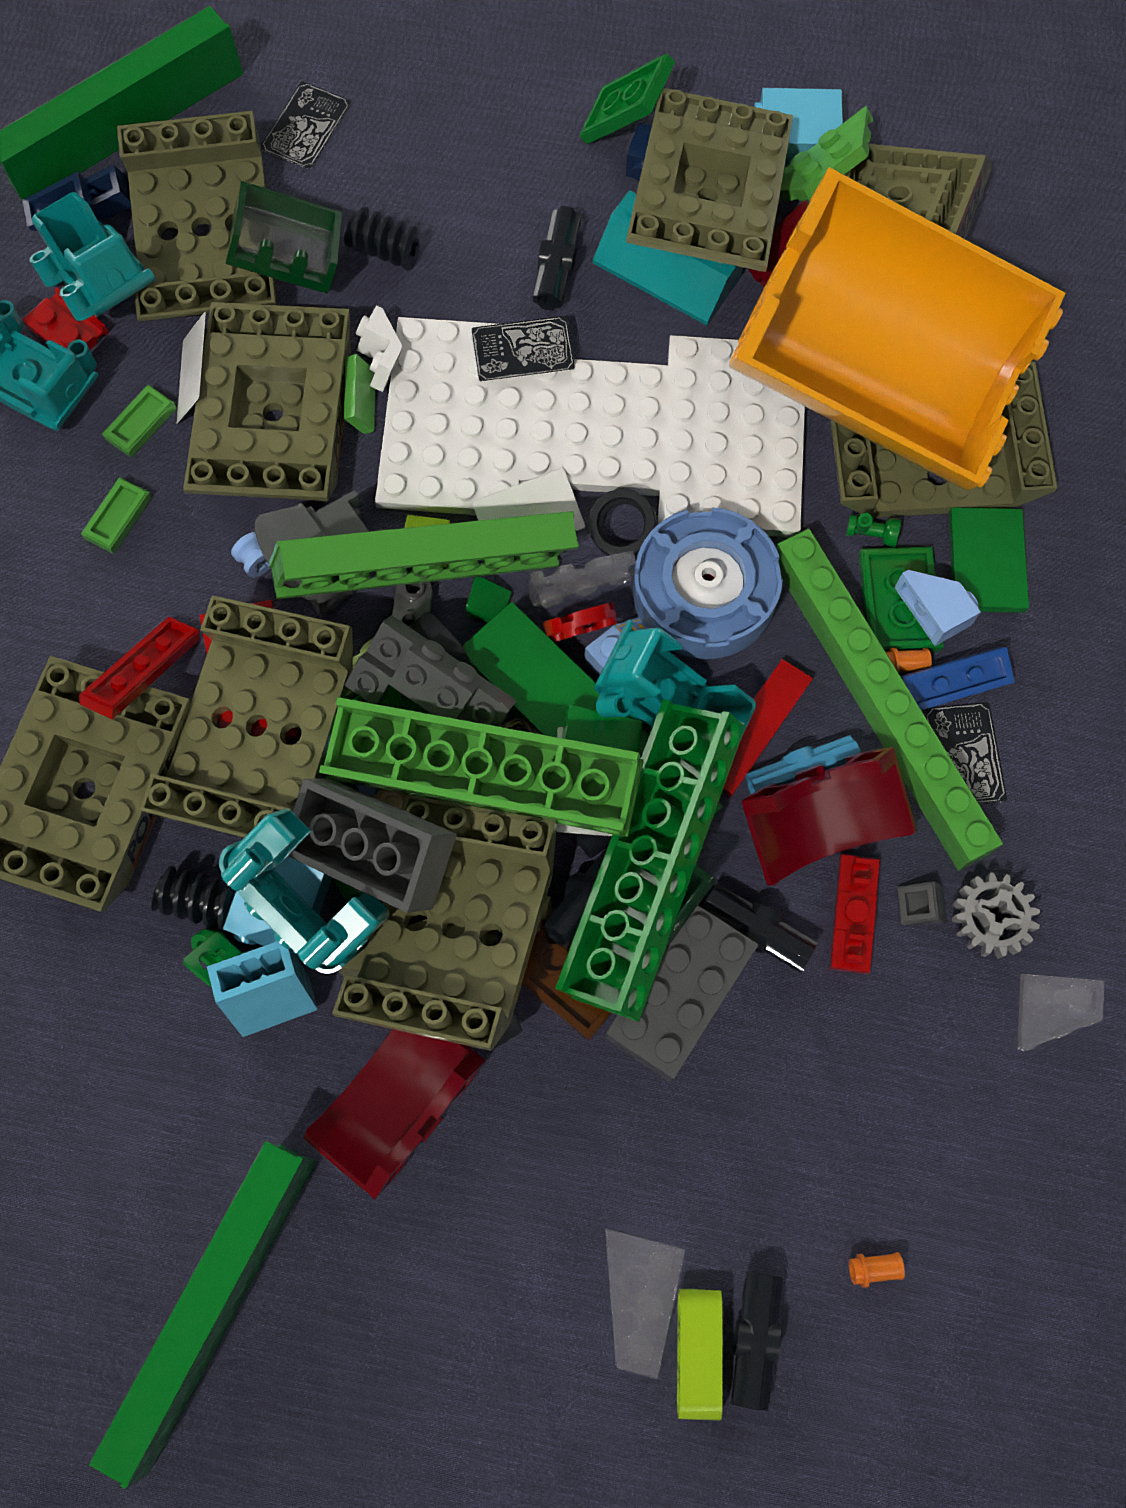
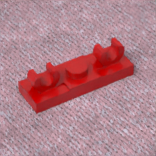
(854, 914)

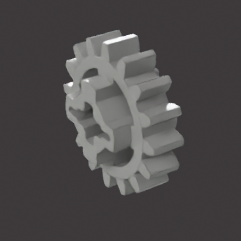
(1012, 918)

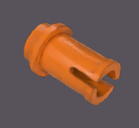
(910, 659)
(876, 1268)

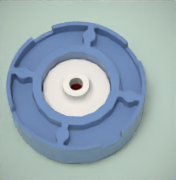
(708, 581)

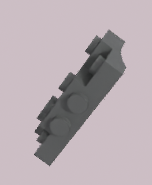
(426, 676)

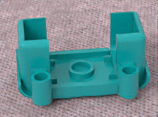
(86, 257)
(38, 379)
(645, 673)
(250, 869)

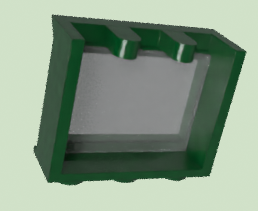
(284, 237)

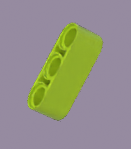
(699, 1354)

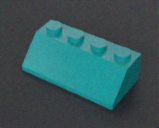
(679, 280)

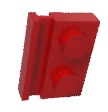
(55, 322)

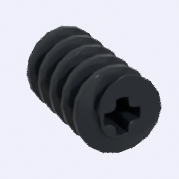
(382, 238)
(192, 899)

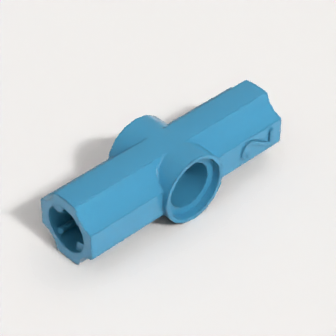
(782, 772)

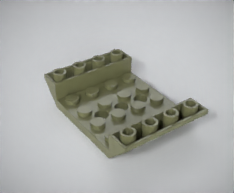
(184, 178)
(892, 486)
(258, 668)
(459, 985)

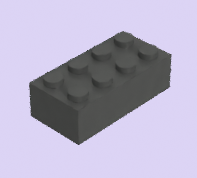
(372, 844)
(685, 994)

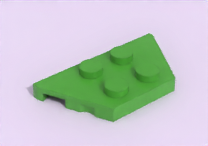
(836, 149)

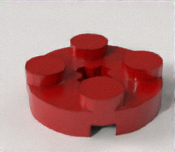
(581, 622)

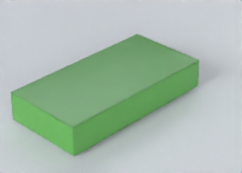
(359, 395)
(139, 421)
(116, 515)

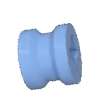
(249, 553)

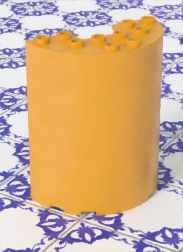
(897, 330)

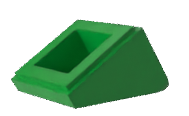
(486, 600)

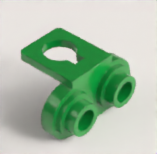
(210, 949)

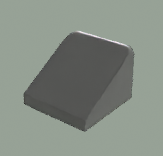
(922, 904)

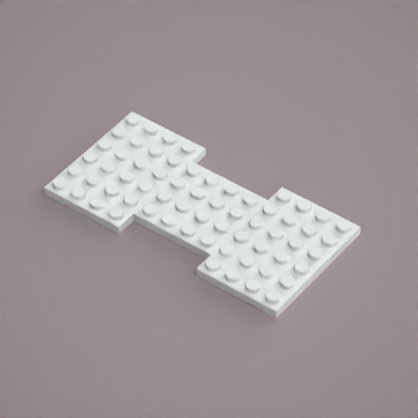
(666, 431)

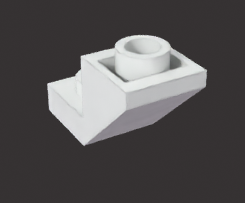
(380, 344)

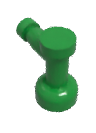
(864, 526)

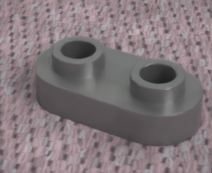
(410, 605)

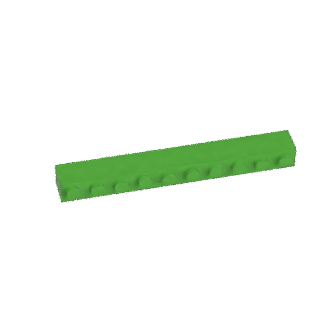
(886, 701)

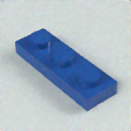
(960, 678)

